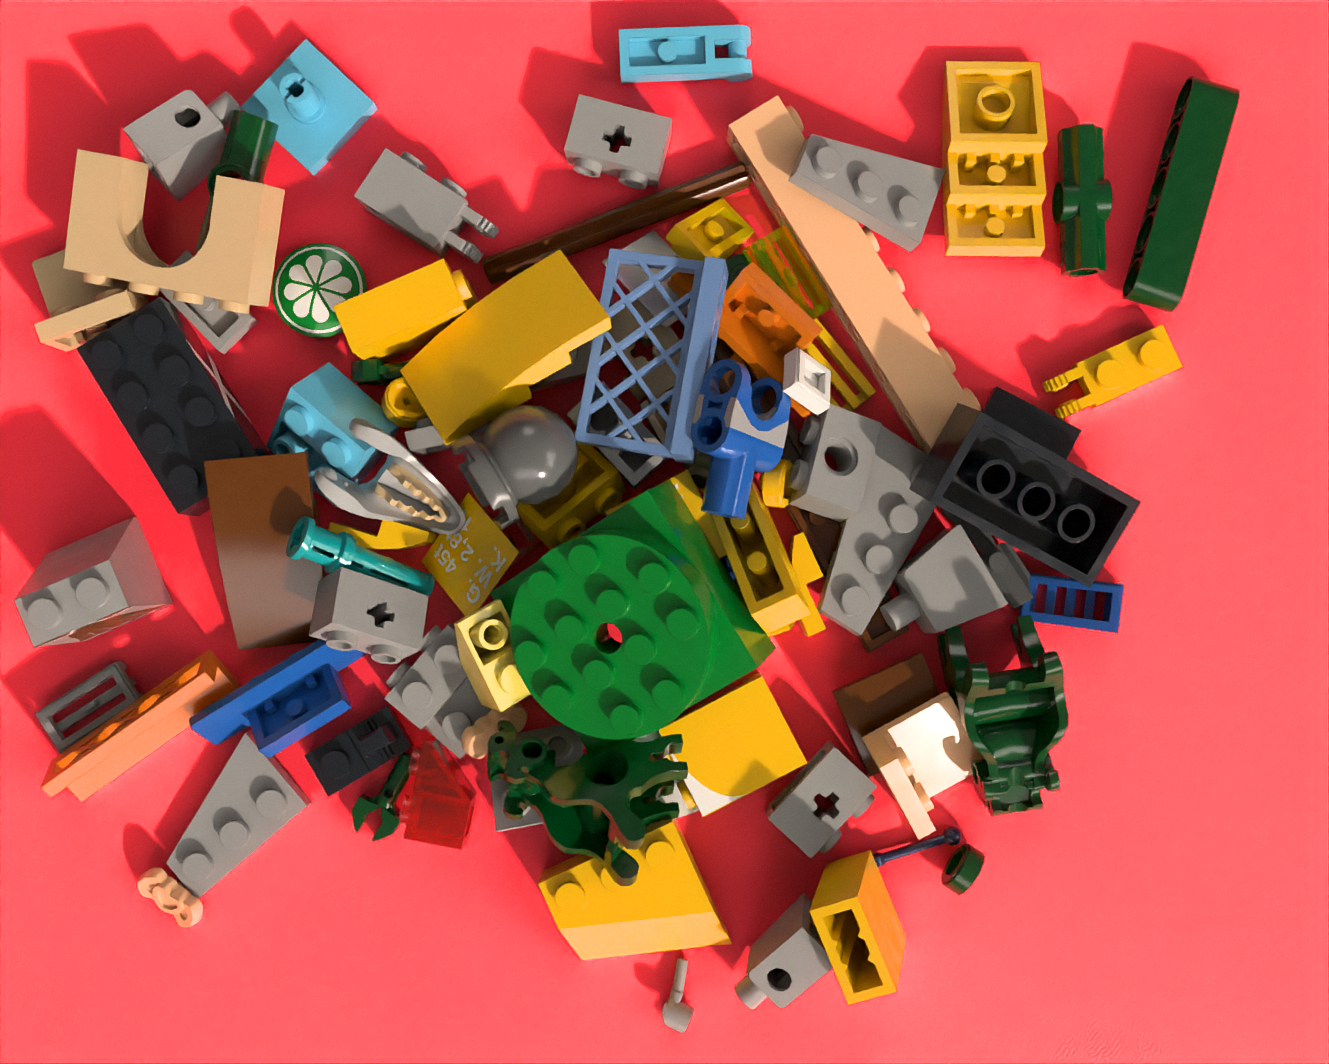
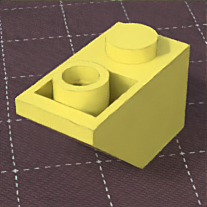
(489, 658)

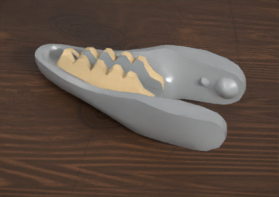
(400, 490)

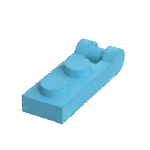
(684, 53)

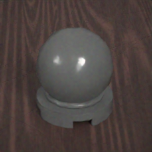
(521, 459)

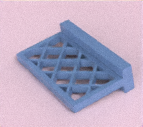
(695, 357)

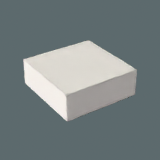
(807, 381)

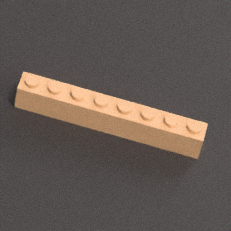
(859, 285)

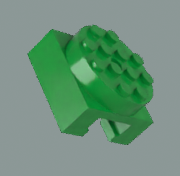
(665, 593)

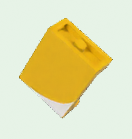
(733, 746)

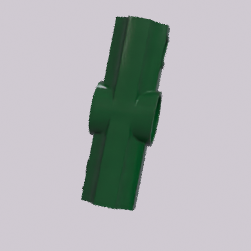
(244, 156)
(1081, 200)

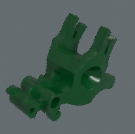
(1009, 717)
(594, 802)

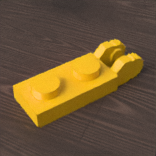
(1117, 370)

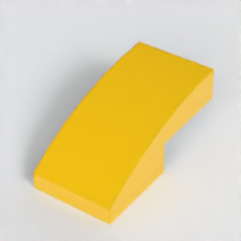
(390, 536)
(806, 571)

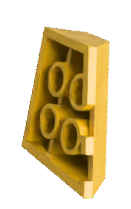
(656, 913)

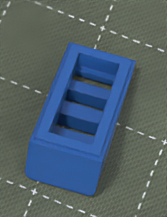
(1111, 611)

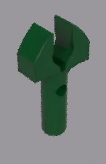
(375, 372)
(385, 799)

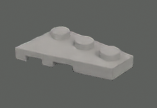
(870, 187)
(236, 818)

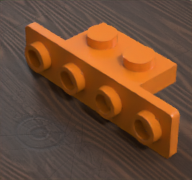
(759, 322)

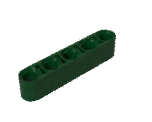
(1180, 194)

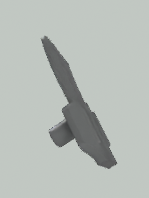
(1001, 563)

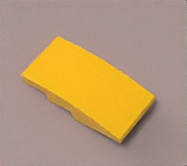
(993, 158)
(504, 347)

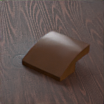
(883, 698)

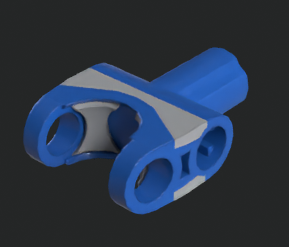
(737, 436)

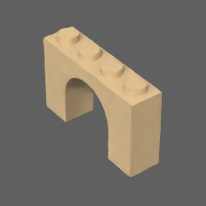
(110, 241)

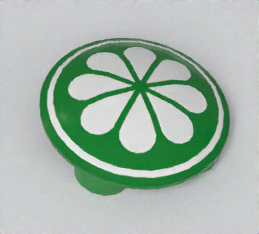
(311, 284)

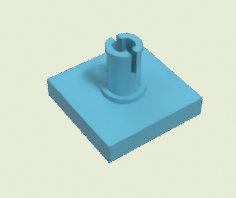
(312, 106)

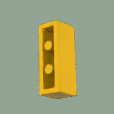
(762, 565)

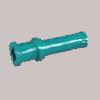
(341, 550)

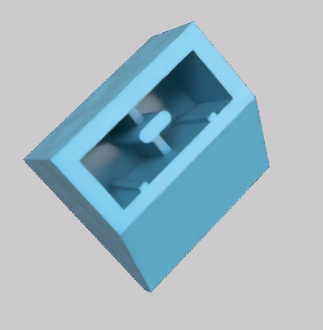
(318, 421)

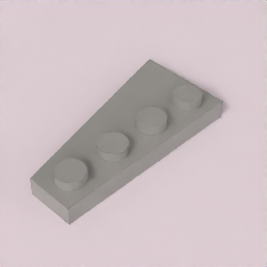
(878, 537)

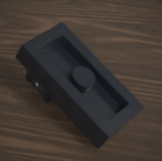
(359, 750)

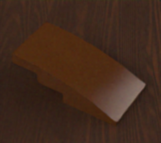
(252, 516)

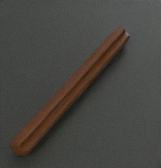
(619, 221)

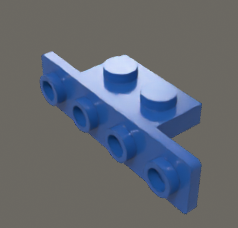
(282, 701)

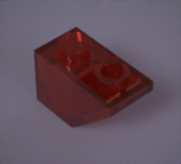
(441, 798)

